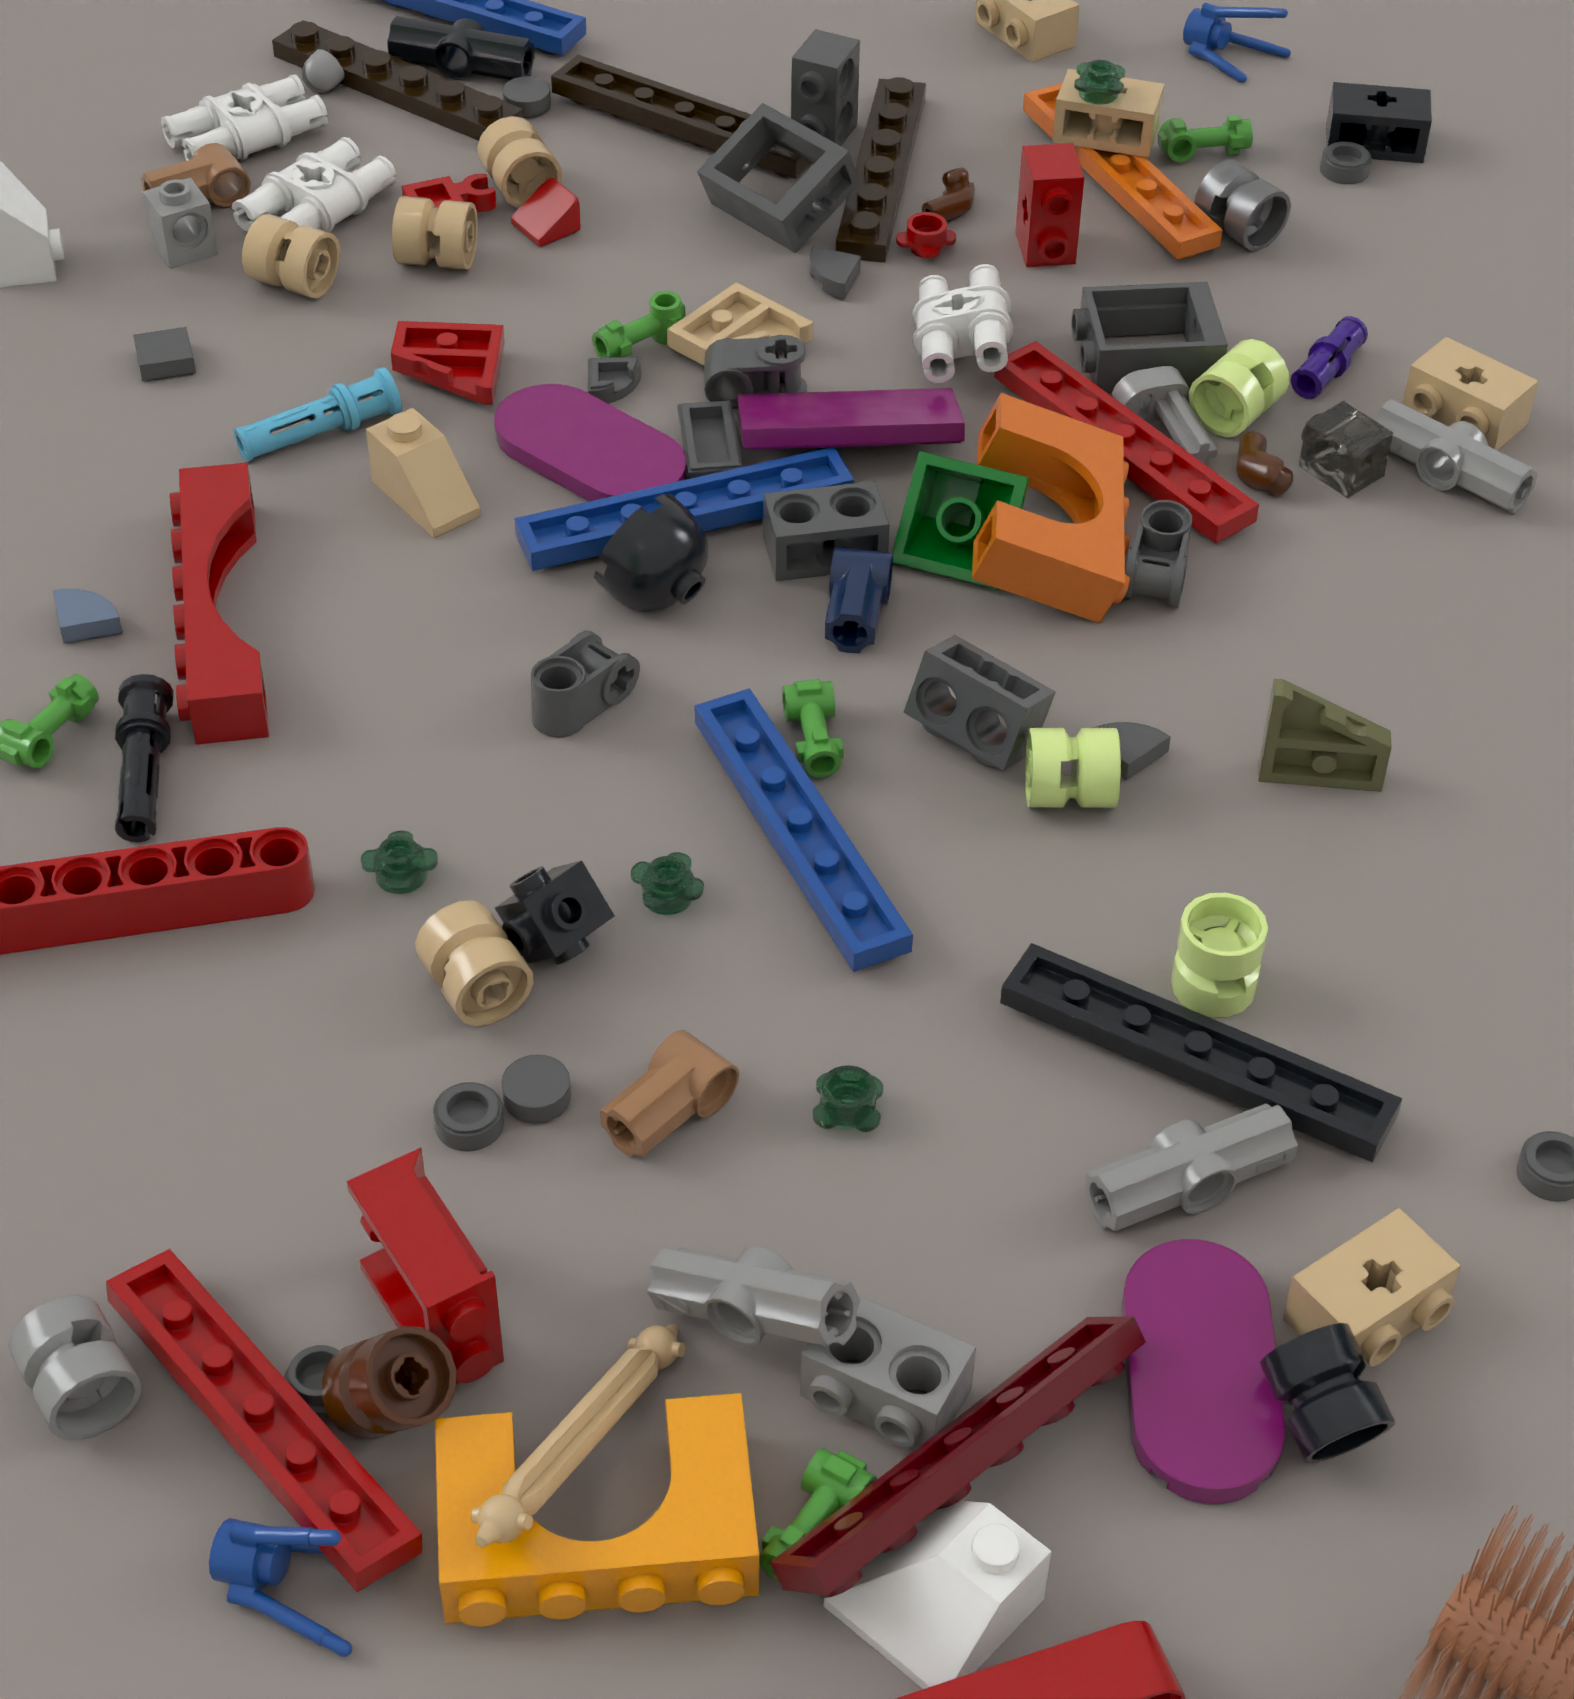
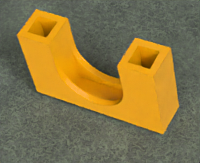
(689, 1551)

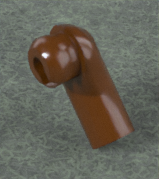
(1259, 468)

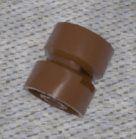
(389, 1383)

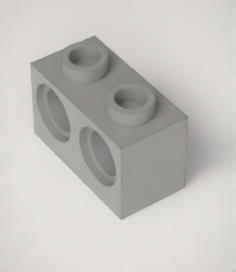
(893, 1358)

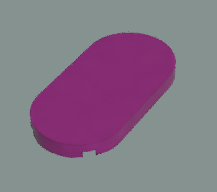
(585, 442)
(1197, 1383)

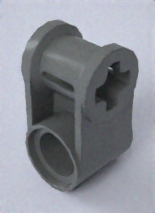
(753, 367)
(1160, 552)
(579, 684)

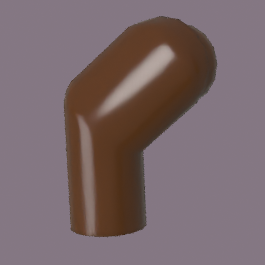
(956, 198)

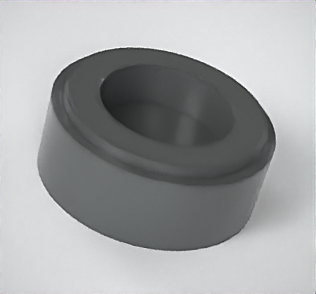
(529, 94)
(1345, 163)
(536, 1088)
(468, 1116)
(1548, 1166)

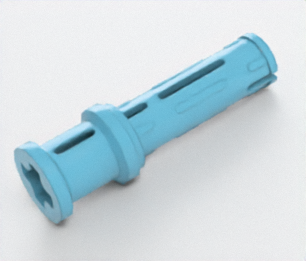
(341, 400)

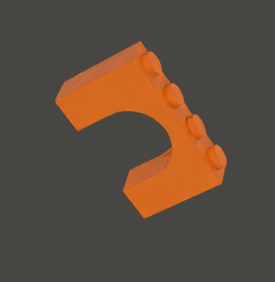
(1085, 473)

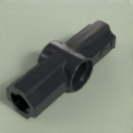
(460, 48)

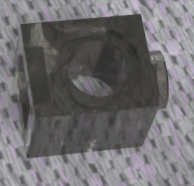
(1345, 449)

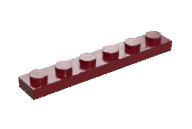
(941, 1469)

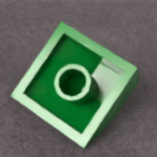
(946, 511)

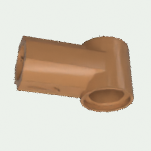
(212, 170)
(679, 1082)

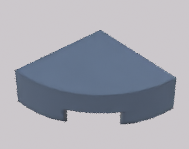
(85, 615)

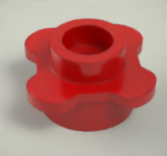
(926, 235)

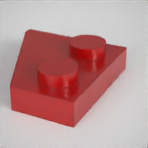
(451, 356)

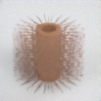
(1501, 1635)

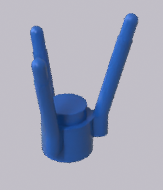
(1208, 30)
(259, 1555)

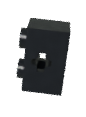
(1382, 119)

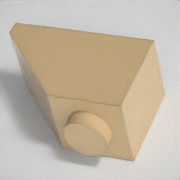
(420, 472)

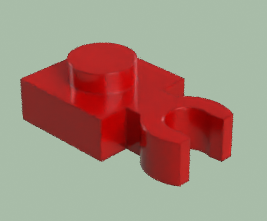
(471, 189)

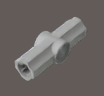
(1456, 457)
(1190, 1167)
(754, 1296)

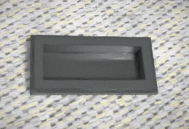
(709, 437)

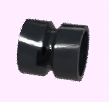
(1330, 1401)

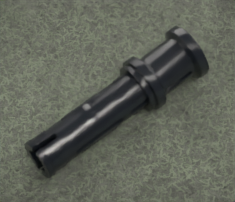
(142, 738)

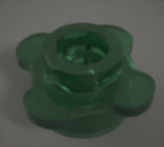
(1099, 81)
(399, 863)
(667, 883)
(848, 1085)

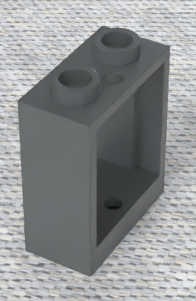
(793, 217)
(1147, 311)

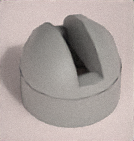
(322, 72)

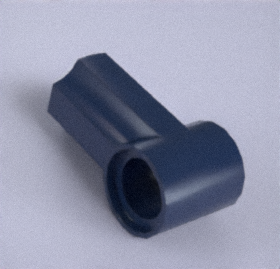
(856, 592)

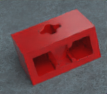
(1049, 204)

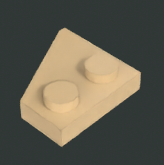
(735, 315)

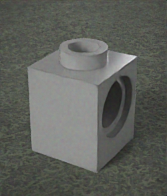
(180, 222)

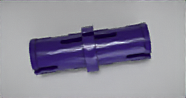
(1317, 370)

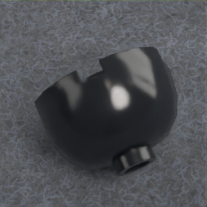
(655, 558)

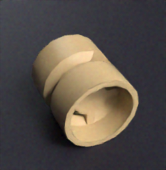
(516, 158)
(433, 232)
(291, 255)
(474, 963)

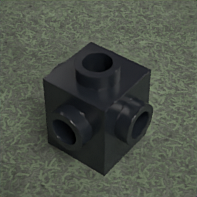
(553, 912)

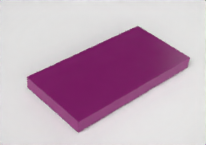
(850, 418)

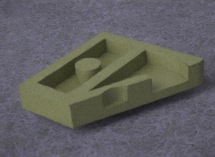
(1320, 743)

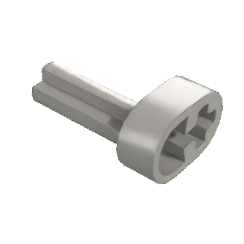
(1164, 396)

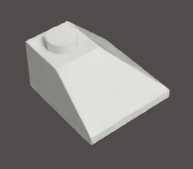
(26, 240)
(947, 1592)

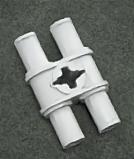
(247, 118)
(318, 188)
(962, 323)

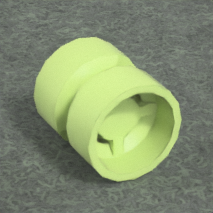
(1239, 388)
(1094, 767)
(1219, 954)

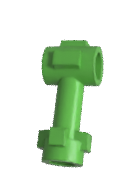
(1182, 142)
(617, 339)
(810, 704)
(33, 742)
(833, 1483)

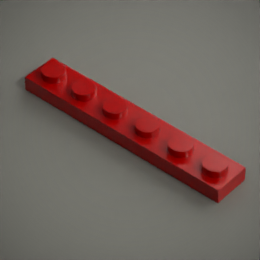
(1153, 458)
(264, 1418)

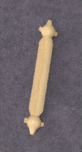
(543, 1472)

